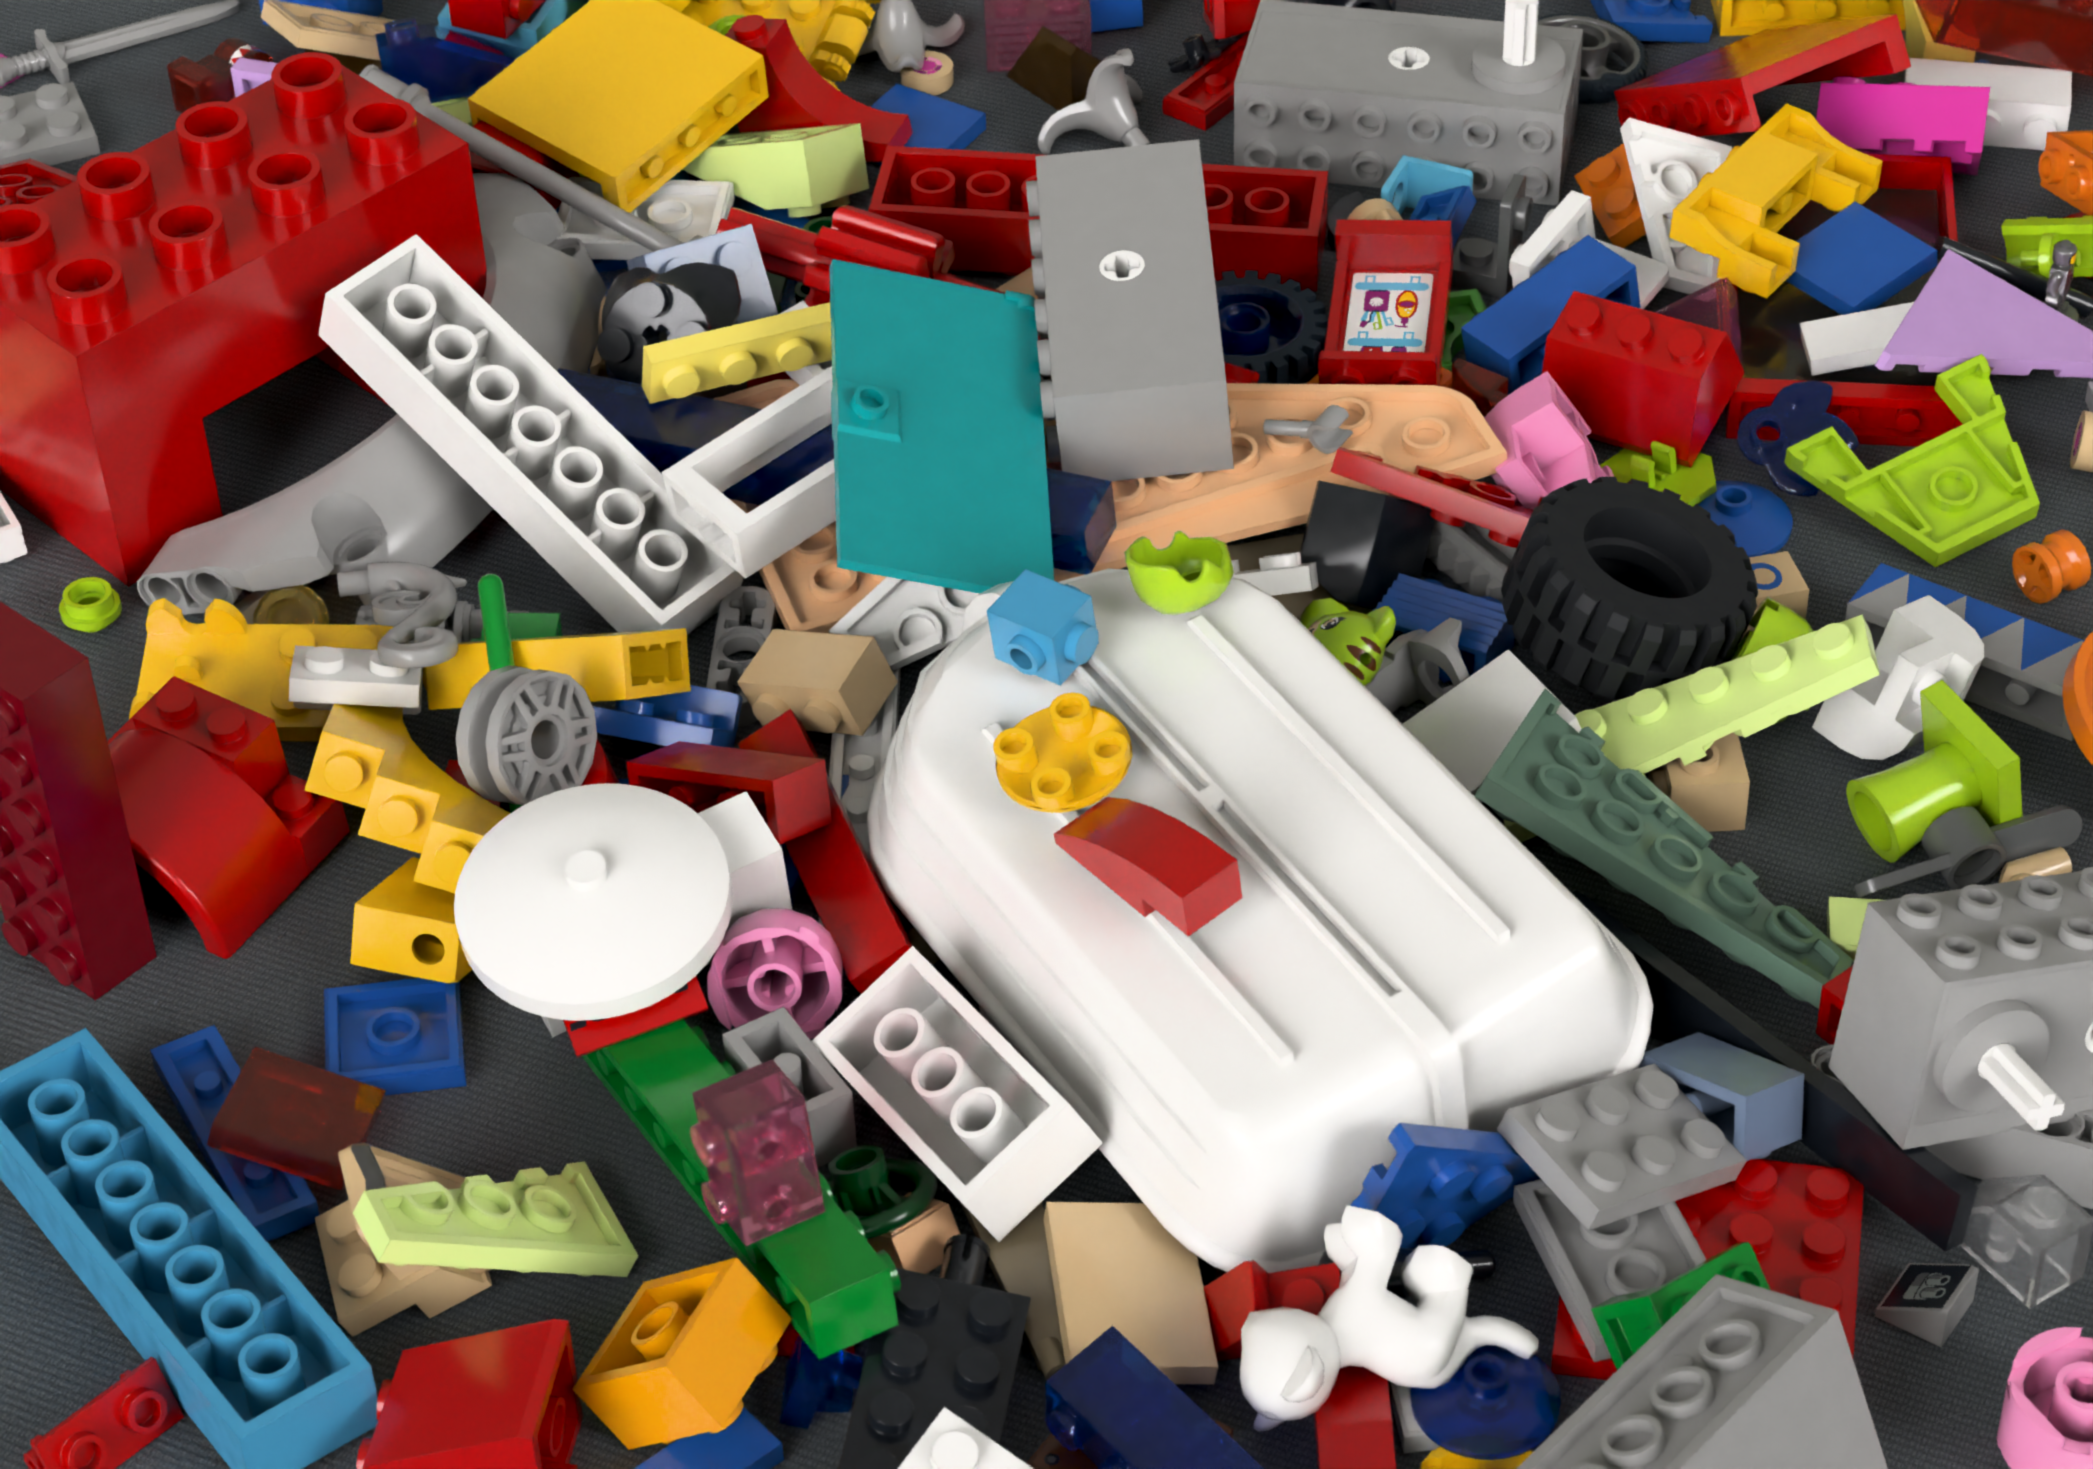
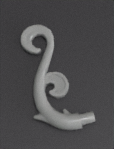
(397, 602)

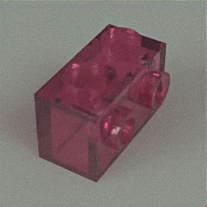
(756, 1153)

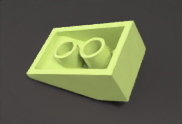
(789, 167)

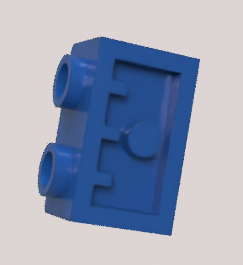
(692, 717)

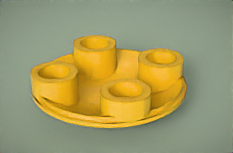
(1063, 756)

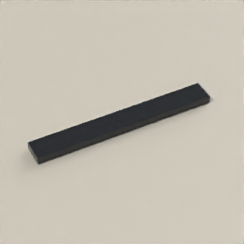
(1833, 1121)

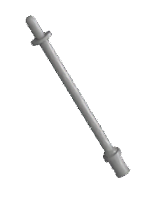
(524, 167)

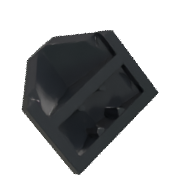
(1364, 542)

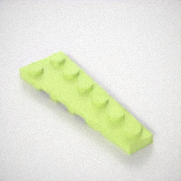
(1734, 697)

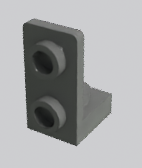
(1486, 264)

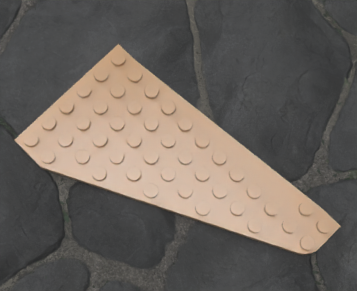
(1262, 494)

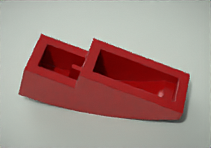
(1154, 862)

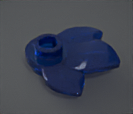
(1796, 415)

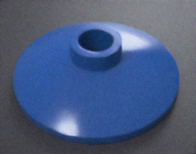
(1754, 513)

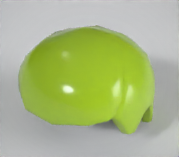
(1181, 575)

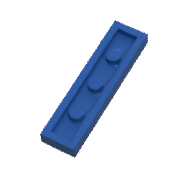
(198, 1079)

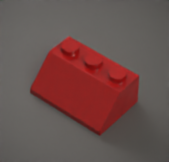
(1641, 374)

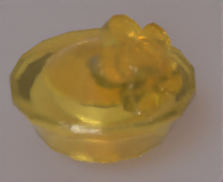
(291, 606)

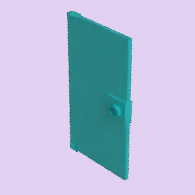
(937, 430)

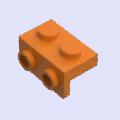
(1613, 197)

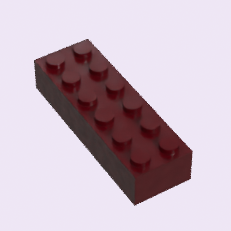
(63, 832)

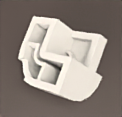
(1916, 650)

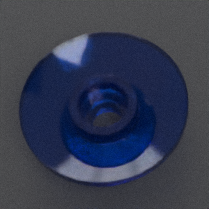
(1490, 1406)

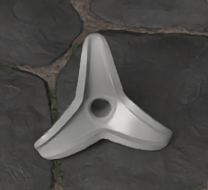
(902, 35)
(1106, 108)

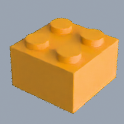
(683, 1355)

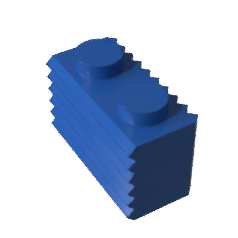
(1429, 603)

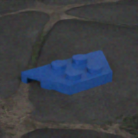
(1442, 1181)

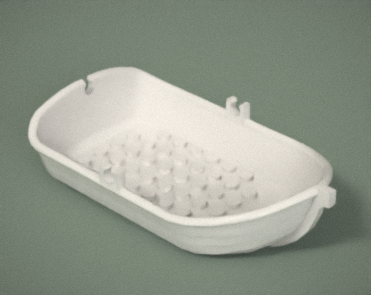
(1369, 978)

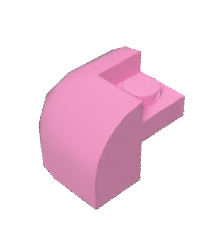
(1542, 442)

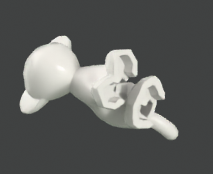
(1296, 1356)

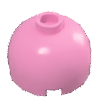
(776, 963)

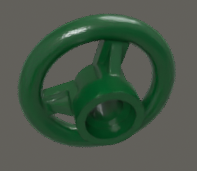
(862, 1184)

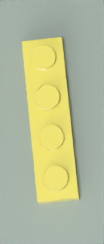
(737, 353)

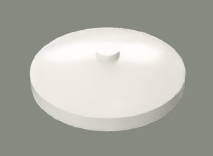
(593, 901)

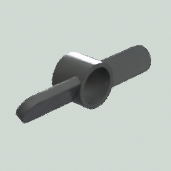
(1972, 852)

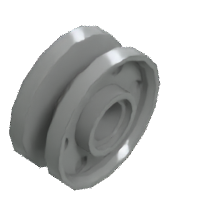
(525, 734)

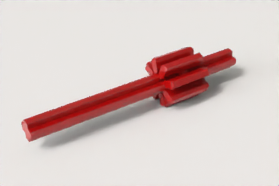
(868, 241)

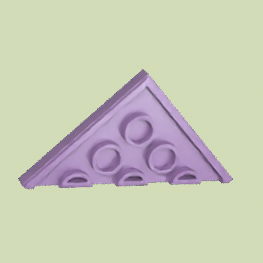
(1977, 313)

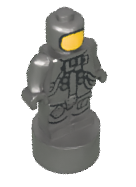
(2061, 277)

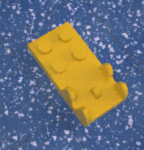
(240, 660)

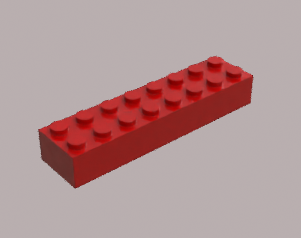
(979, 202)

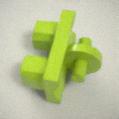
(2032, 242)

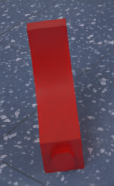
(805, 98)

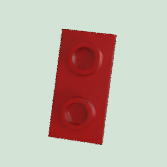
(110, 1425)

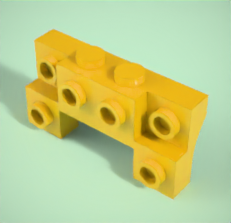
(1763, 187)

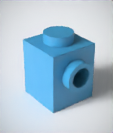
(1043, 627)

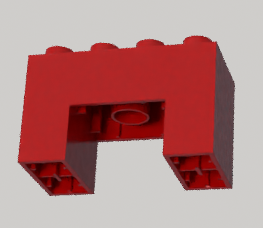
(197, 279)

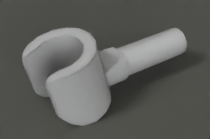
(1322, 433)

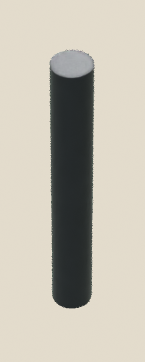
(2023, 279)

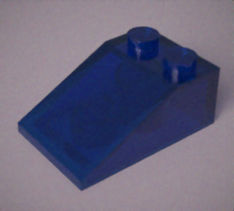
(441, 59)

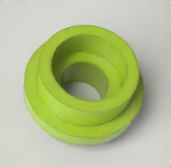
(89, 605)

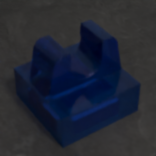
(817, 1384)

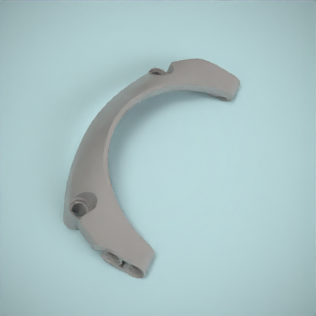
(392, 490)

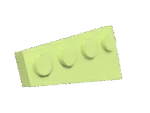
(511, 1225)

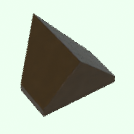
(1054, 69)

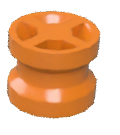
(2051, 566)

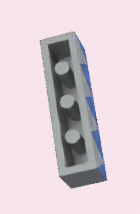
(2021, 657)

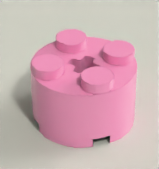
(2049, 1403)

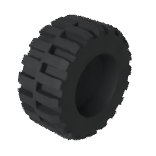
(1626, 587)

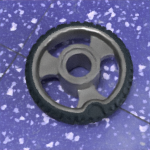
(1599, 38)

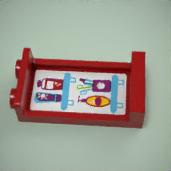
(1388, 303)

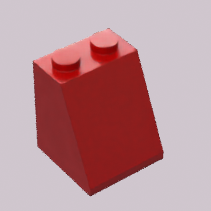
(480, 1403)

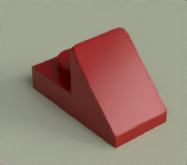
(1254, 1289)

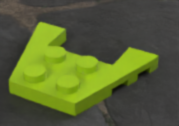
(1939, 494)

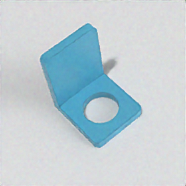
(1421, 177)

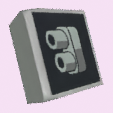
(1929, 1299)

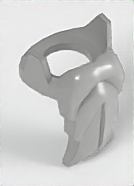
(1412, 669)

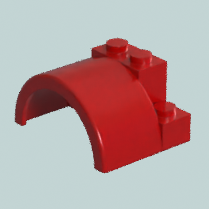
(218, 810)

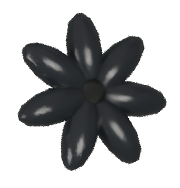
(1197, 51)

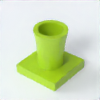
(1959, 768)

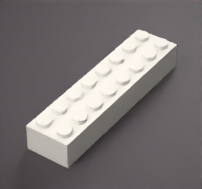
(524, 440)

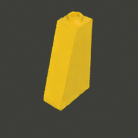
(603, 664)

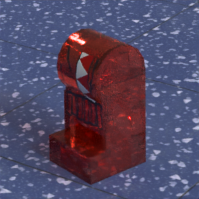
(211, 76)

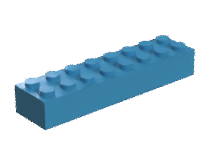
(178, 1263)

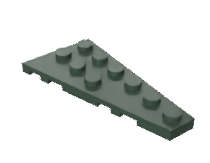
(1650, 848)

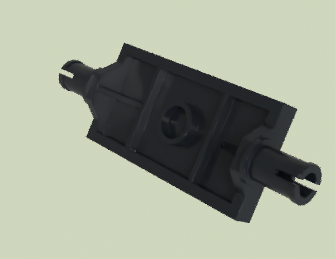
(949, 1351)

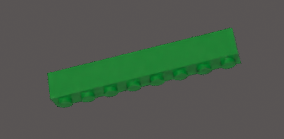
(815, 1269)

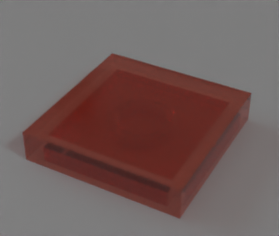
(295, 1117)

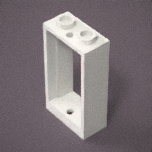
(782, 522)

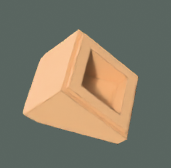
(920, 1242)

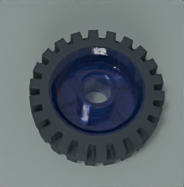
(1271, 326)

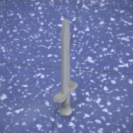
(58, 55)

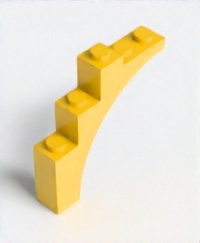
(407, 798)

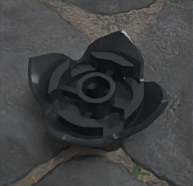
(682, 300)

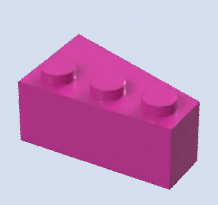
(1907, 119)

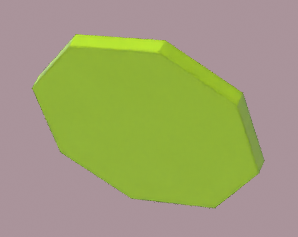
(1663, 472)

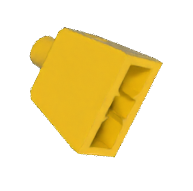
(408, 929)

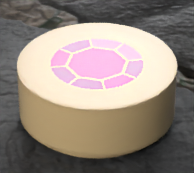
(934, 76)
(2082, 445)

